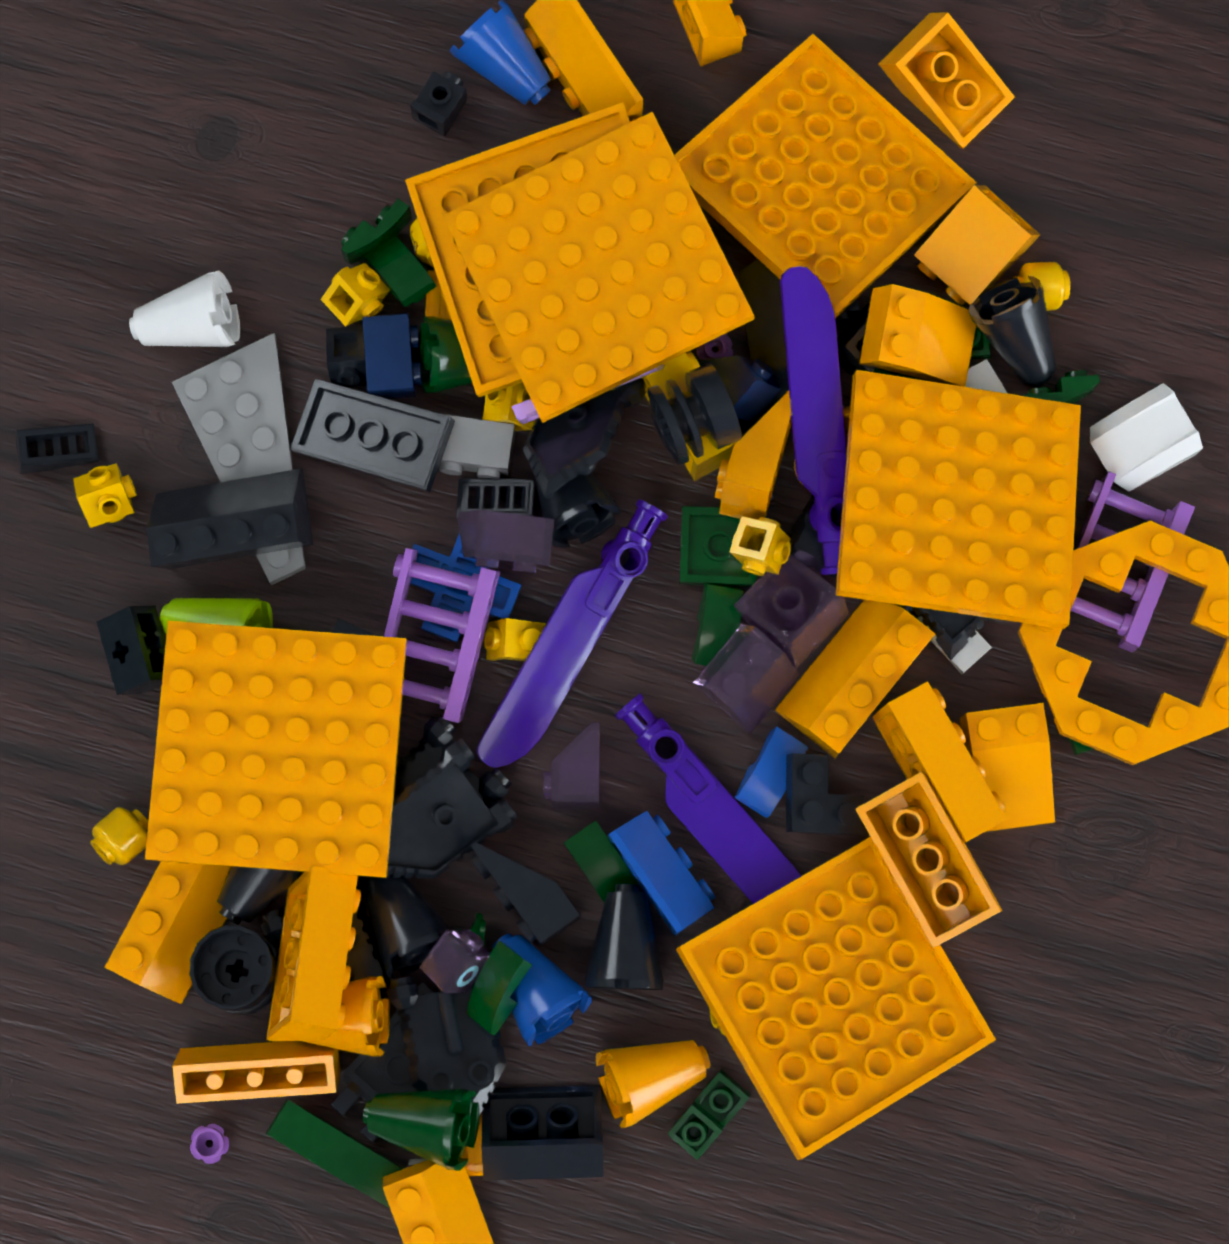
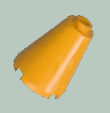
(365, 1019)
(649, 1076)

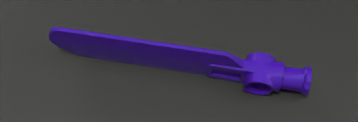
(815, 402)
(567, 643)
(711, 810)

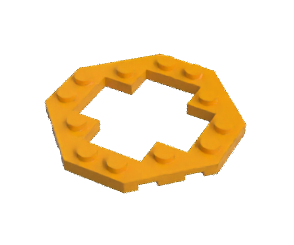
(1063, 672)

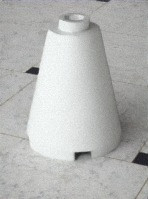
(189, 316)

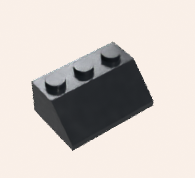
(542, 1133)

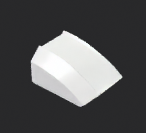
(1145, 438)

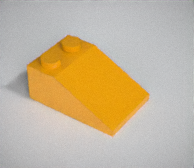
(947, 78)
(918, 335)
(753, 467)
(1016, 761)

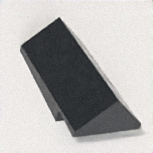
(766, 331)

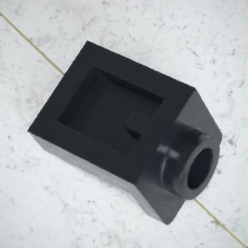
(346, 356)

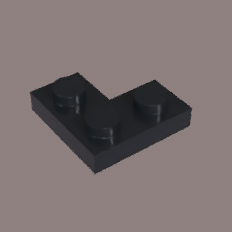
(809, 804)

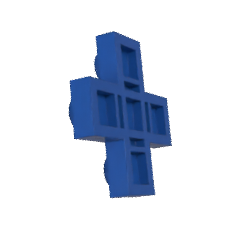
(456, 599)

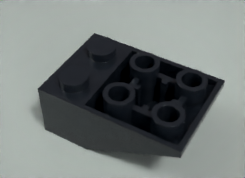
(535, 897)

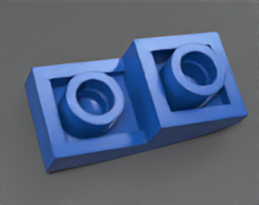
(766, 778)

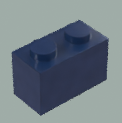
(389, 356)

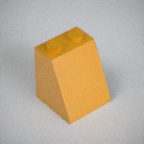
(975, 245)

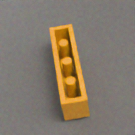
(255, 1071)

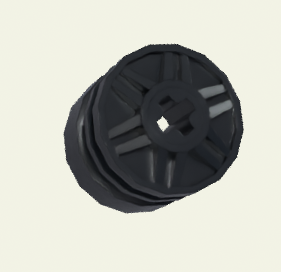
(693, 414)
(214, 965)

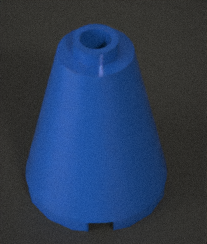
(504, 56)
(544, 995)

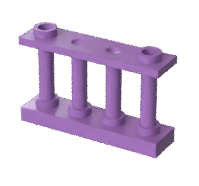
(1143, 591)
(471, 624)

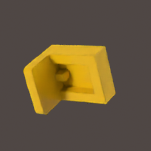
(511, 639)

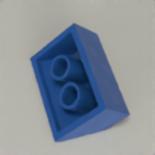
(662, 872)

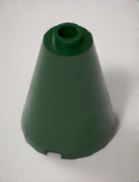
(441, 356)
(426, 1123)

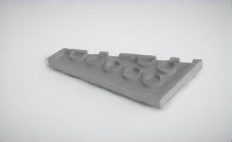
(244, 426)

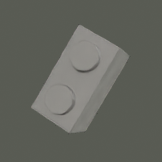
(479, 448)

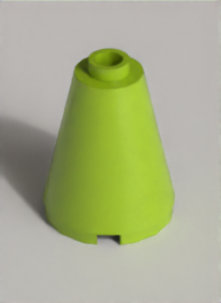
(223, 611)

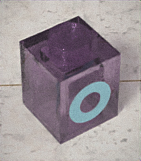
(455, 961)

